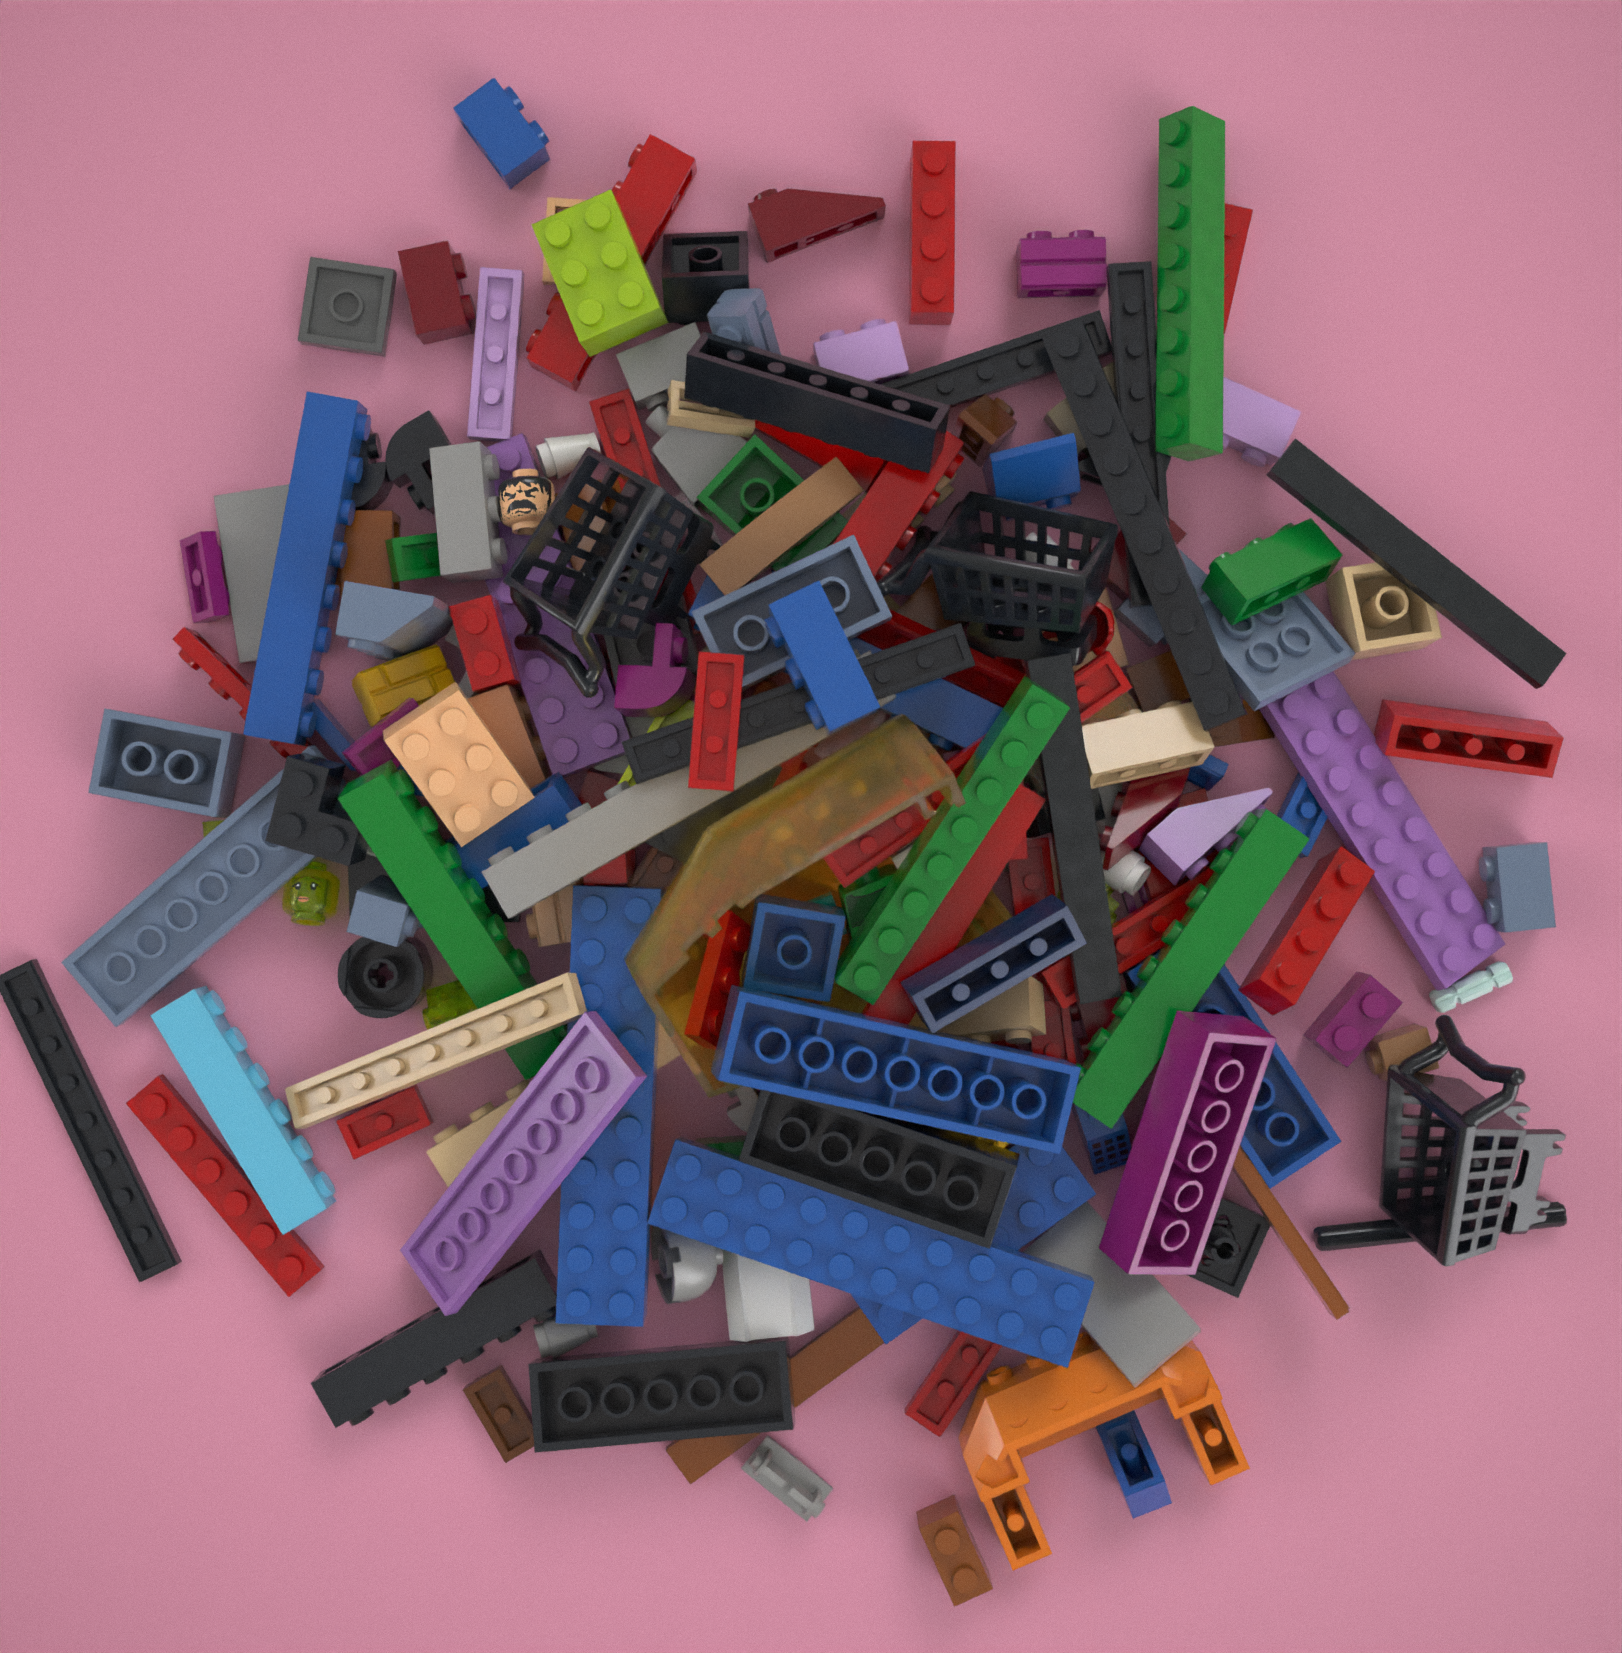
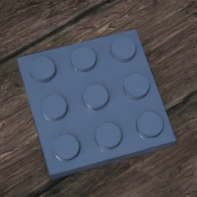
(1278, 648)

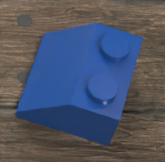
(1035, 473)

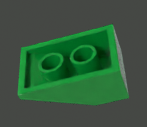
(752, 485)

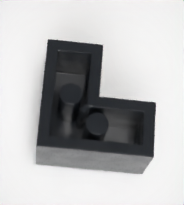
(307, 814)

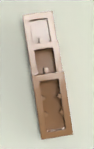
(782, 527)

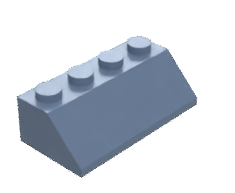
(390, 620)

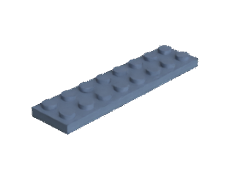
(187, 908)

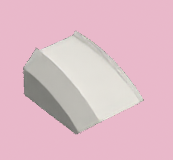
(764, 1300)

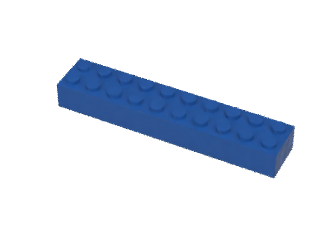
(610, 1188)
(872, 1253)

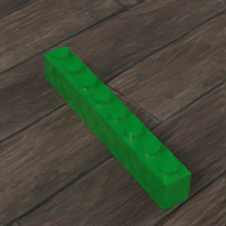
(1190, 285)
(949, 840)
(444, 898)
(1186, 963)

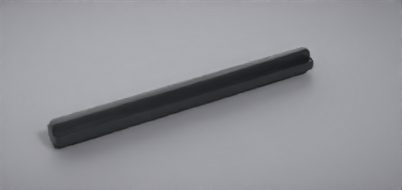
(1389, 1232)

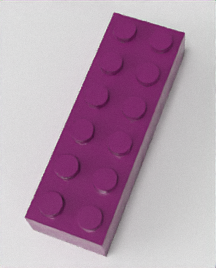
(1186, 1143)

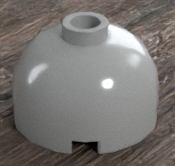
(685, 1265)

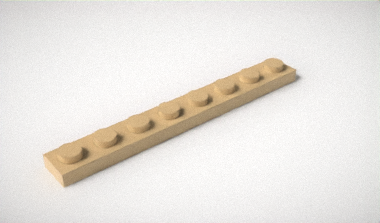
(436, 1050)

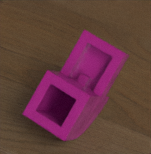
(660, 687)

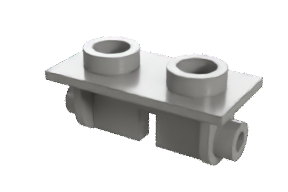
(787, 1479)

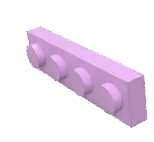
(495, 354)

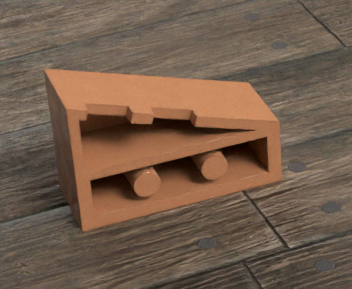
(509, 721)

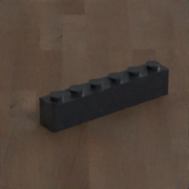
(816, 402)
(435, 1340)

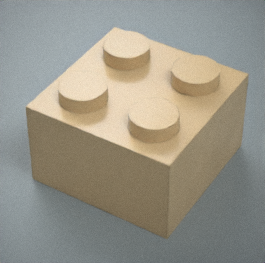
(1379, 612)

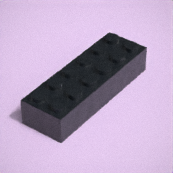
(884, 1163)
(661, 1394)

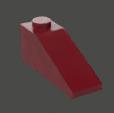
(802, 218)

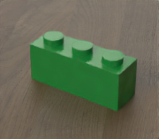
(1270, 570)

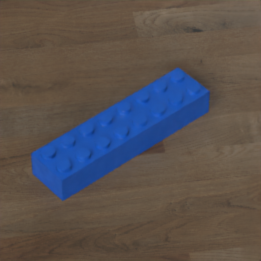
(894, 1070)

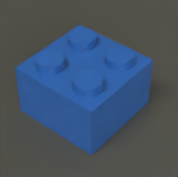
(793, 947)

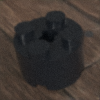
(369, 991)

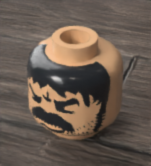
(525, 500)

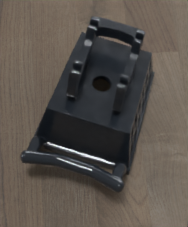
(1008, 590)
(605, 595)
(1475, 1157)

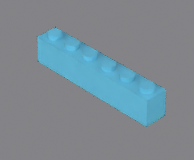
(245, 1108)

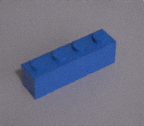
(550, 805)

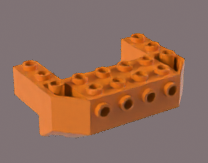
(1047, 1403)

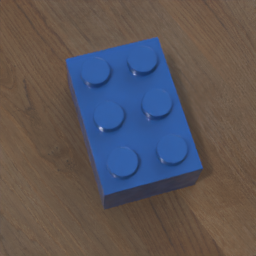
(820, 659)

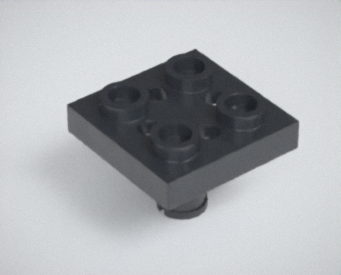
(1227, 1263)

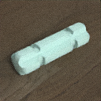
(1471, 987)

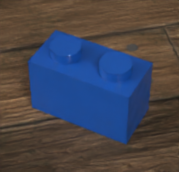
(502, 132)

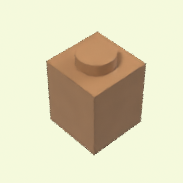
(1395, 1046)

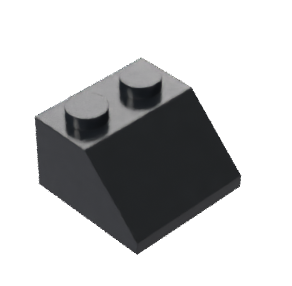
(700, 270)

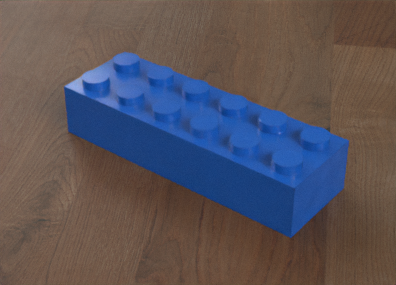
(1285, 1122)
(1040, 1195)

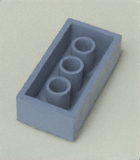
(737, 619)

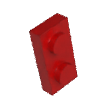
(385, 1121)

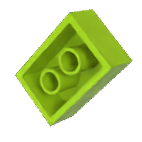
(599, 273)

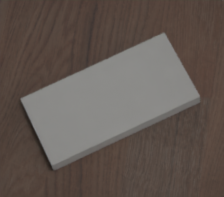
(249, 542)
(1127, 1313)

